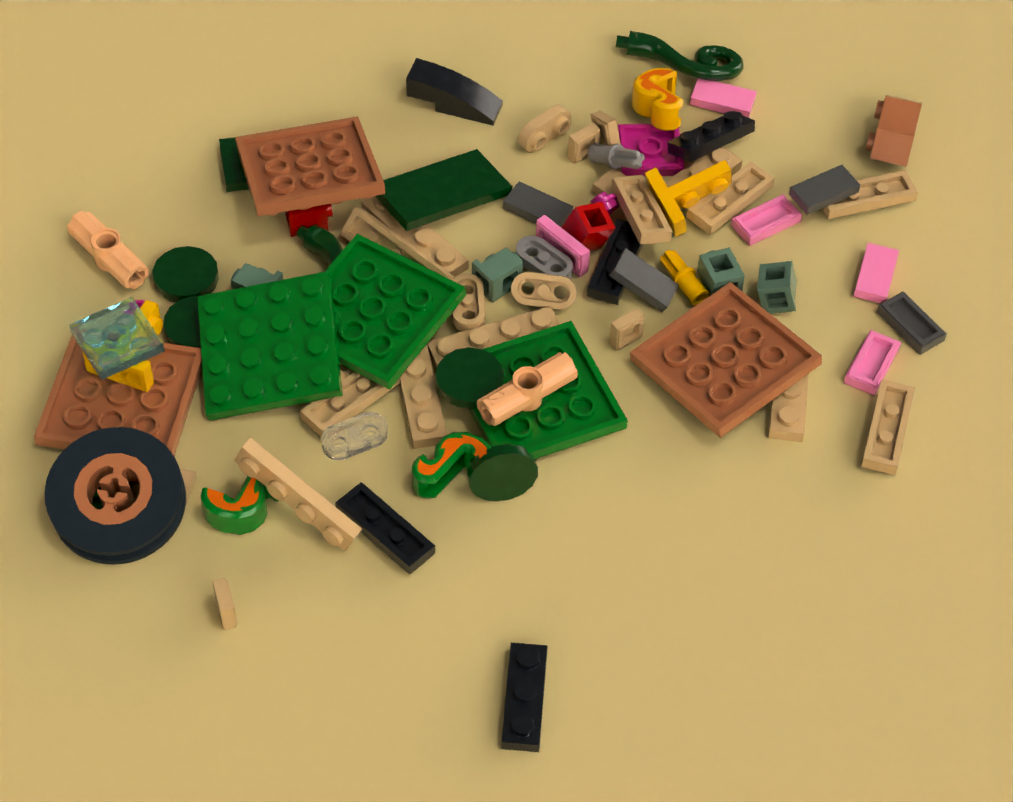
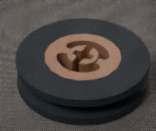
(120, 529)

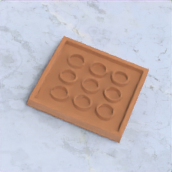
(309, 166)
(725, 359)
(86, 403)

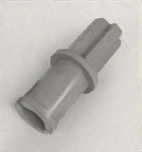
(615, 156)

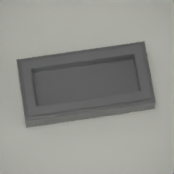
(824, 189)
(533, 204)
(644, 280)
(911, 323)

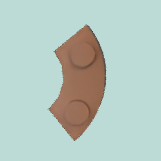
(895, 130)

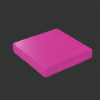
(653, 145)

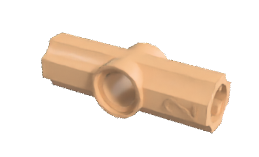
(107, 250)
(527, 389)

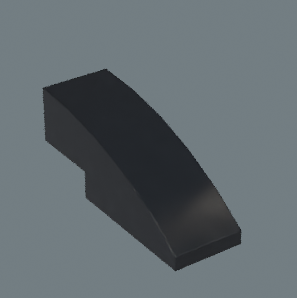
(452, 92)

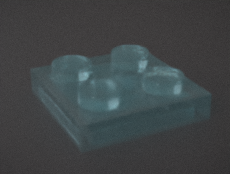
(116, 338)

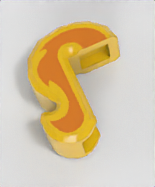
(656, 99)

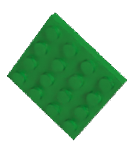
(386, 309)
(269, 346)
(567, 416)

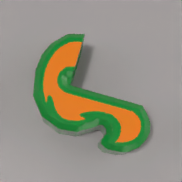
(450, 457)
(239, 514)

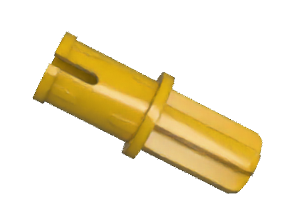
(684, 277)

